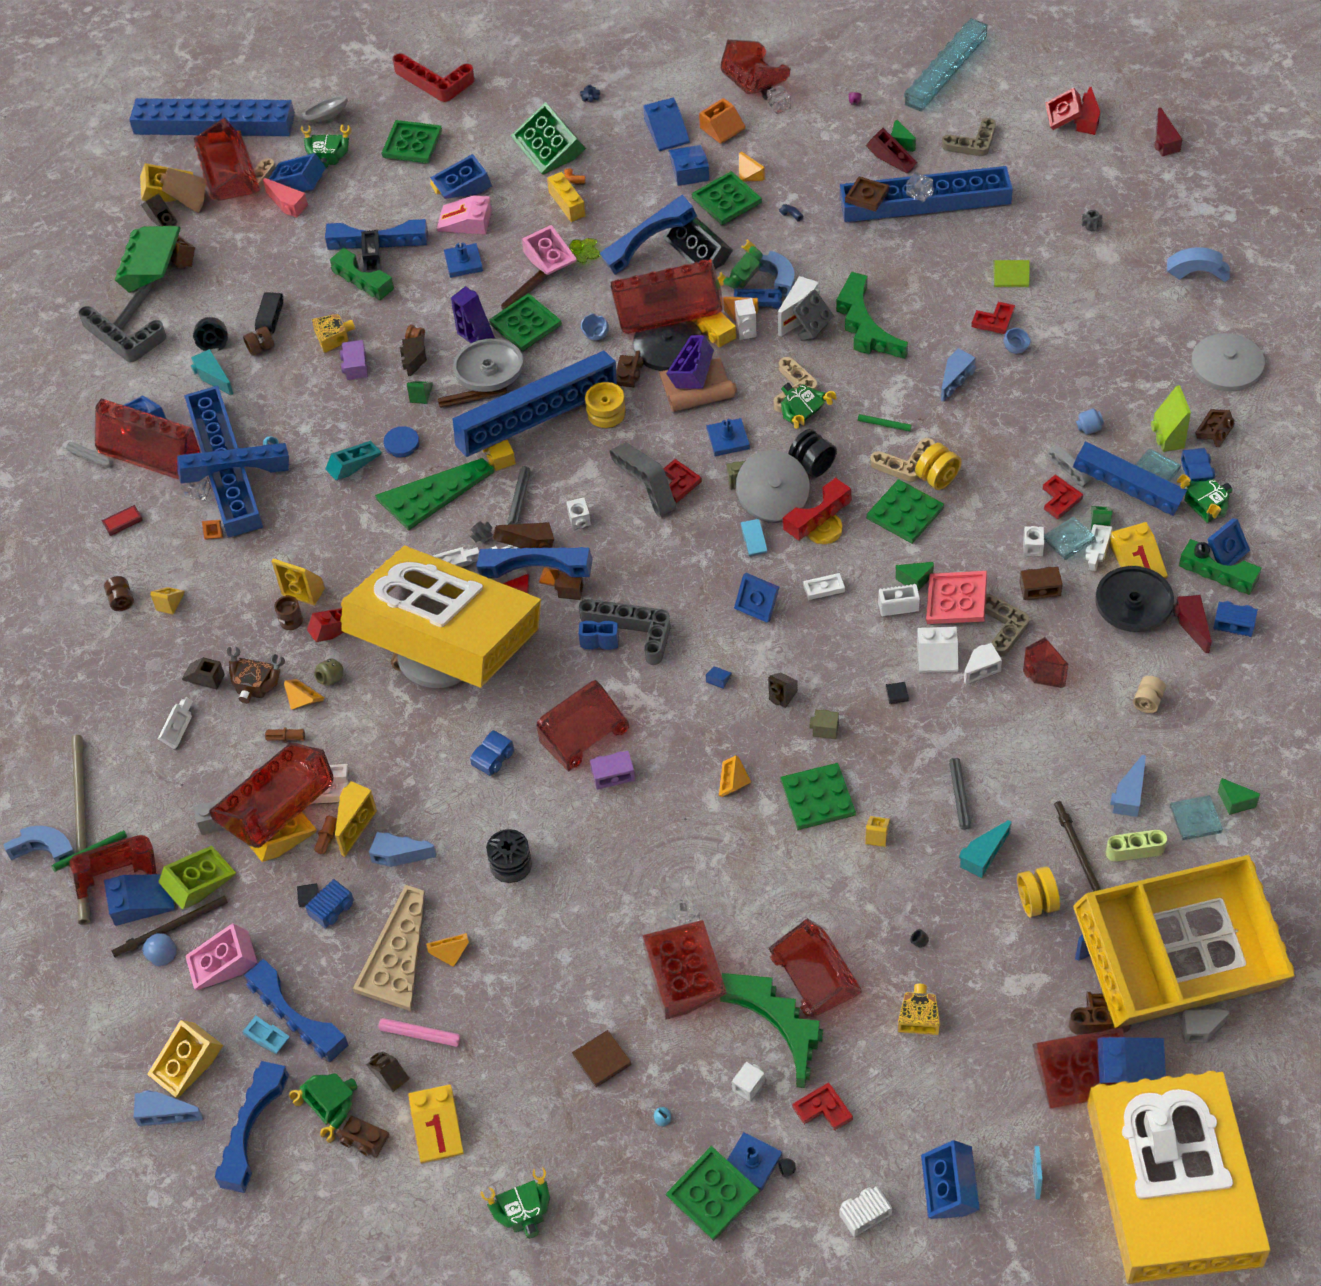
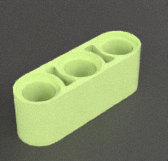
(1128, 851)

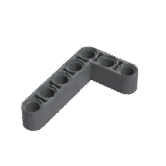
(127, 347)
(647, 471)
(634, 618)

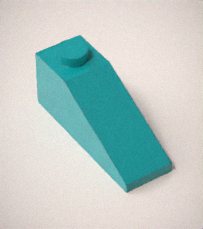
(210, 371)
(349, 460)
(982, 850)

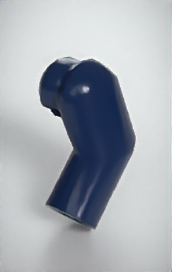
(792, 210)

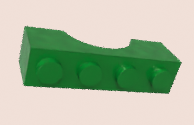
(375, 283)
(1239, 576)

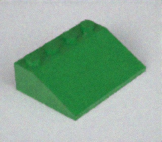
(547, 140)
(146, 256)

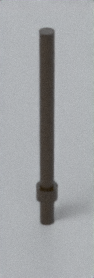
(1066, 822)
(132, 944)

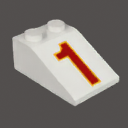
(786, 318)

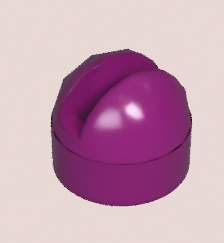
(854, 97)

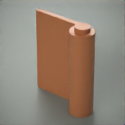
(715, 388)

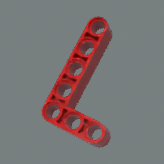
(440, 88)

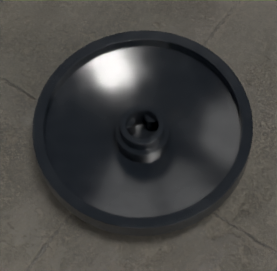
(663, 344)
(1134, 598)

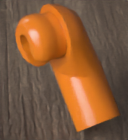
(572, 178)

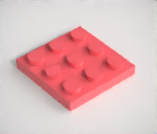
(957, 597)

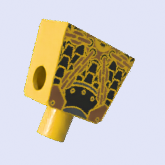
(331, 331)
(919, 1012)

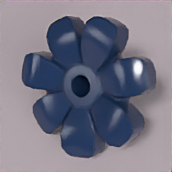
(590, 93)

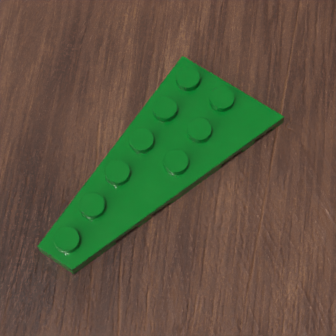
(424, 497)

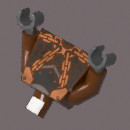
(253, 677)

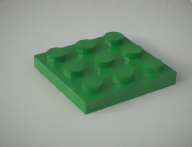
(411, 141)
(726, 198)
(525, 322)
(905, 511)
(817, 796)
(712, 1193)

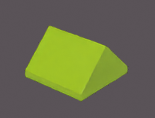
(1011, 273)

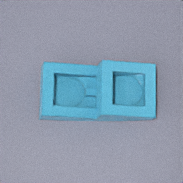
(753, 537)
(265, 1035)

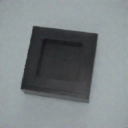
(897, 692)
(306, 893)

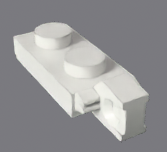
(1097, 551)
(459, 556)
(176, 723)

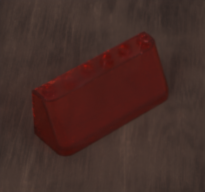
(225, 162)
(667, 296)
(141, 438)
(274, 794)

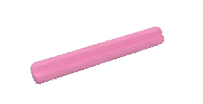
(419, 1032)

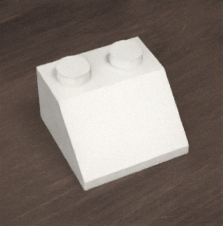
(937, 649)

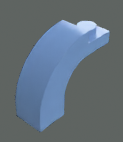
(1198, 260)
(781, 268)
(40, 838)

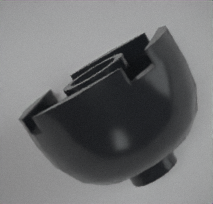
(210, 334)

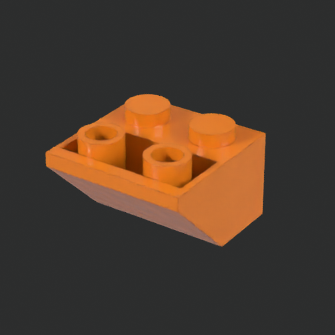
(721, 121)

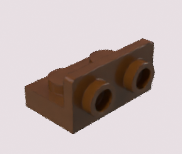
(628, 369)
(1216, 426)
(362, 1136)

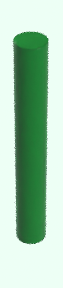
(883, 422)

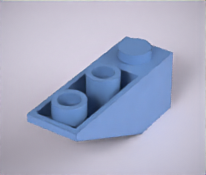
(958, 368)
(395, 850)

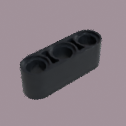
(269, 311)

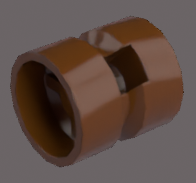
(252, 341)
(118, 593)
(288, 612)

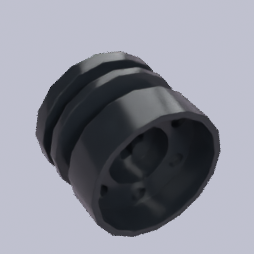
(813, 452)
(509, 856)

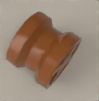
(412, 331)

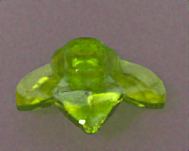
(584, 249)

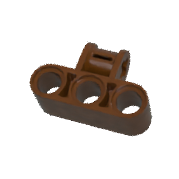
(1095, 1009)

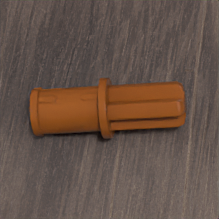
(285, 735)
(325, 835)

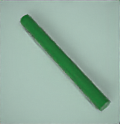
(112, 839)

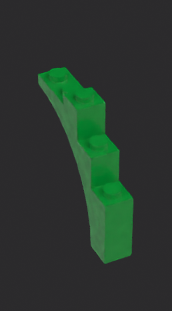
(857, 320)
(760, 996)

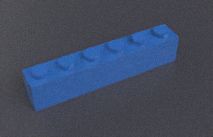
(1129, 478)

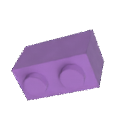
(354, 360)
(612, 770)

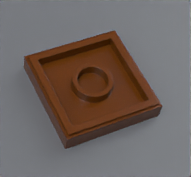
(867, 193)
(601, 1058)

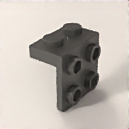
(812, 314)

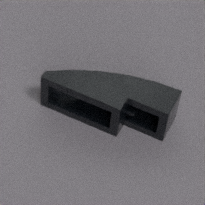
(371, 251)

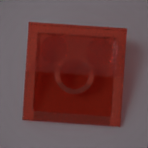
(1045, 664)

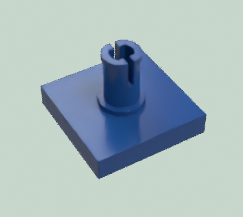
(463, 260)
(728, 437)
(1229, 543)
(756, 597)
(754, 1159)

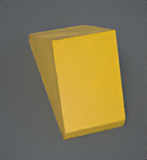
(167, 599)
(877, 831)

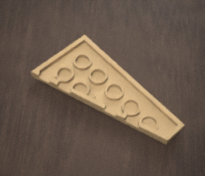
(393, 961)

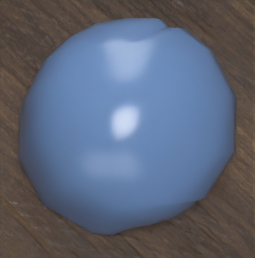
(594, 327)
(1016, 340)
(159, 949)

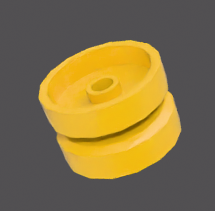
(605, 405)
(938, 466)
(1038, 891)

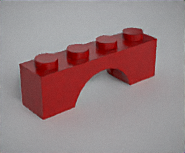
(802, 522)

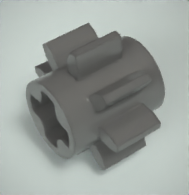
(1092, 220)
(481, 532)

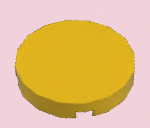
(828, 531)

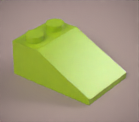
(1172, 421)
(195, 876)

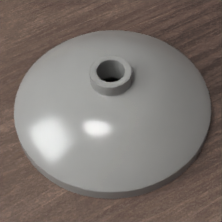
(326, 109)

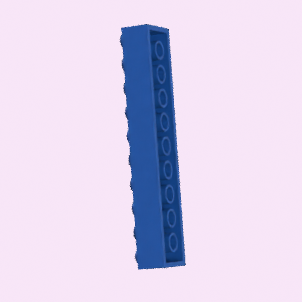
(194, 116)
(951, 192)
(531, 404)
(231, 484)

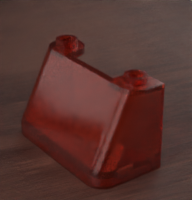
(747, 69)
(580, 724)
(131, 851)
(815, 968)

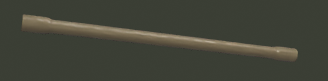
(80, 826)

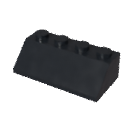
(698, 243)

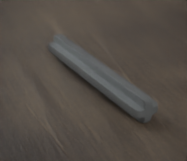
(132, 306)
(519, 495)
(959, 793)

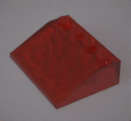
(683, 968)
(1070, 1066)

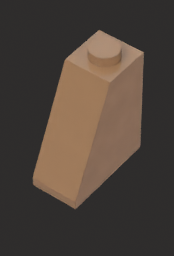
(184, 188)

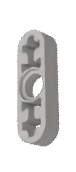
(1065, 463)

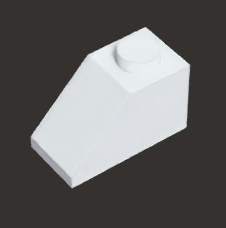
(982, 663)
(1161, 1135)

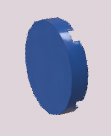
(401, 441)

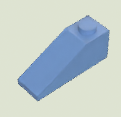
(1128, 791)
(157, 1109)

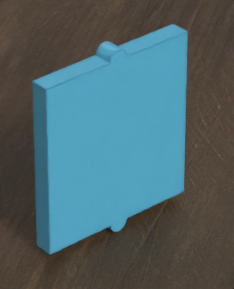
(1037, 1172)

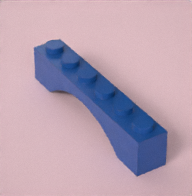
(675, 214)
(407, 234)
(199, 465)
(498, 562)
(323, 1036)
(267, 1085)

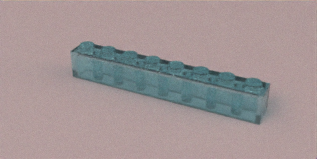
(945, 64)

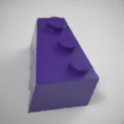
(470, 316)
(692, 363)

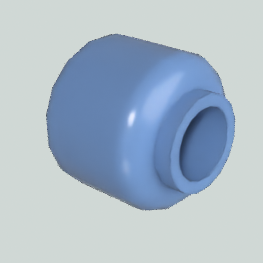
(1090, 421)

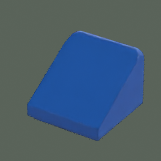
(718, 677)

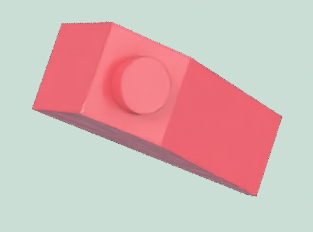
(287, 199)

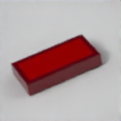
(122, 520)

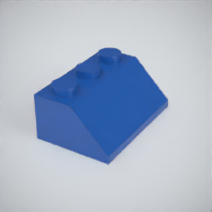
(950, 1181)

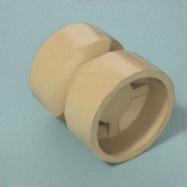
(1149, 694)

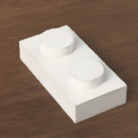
(824, 586)

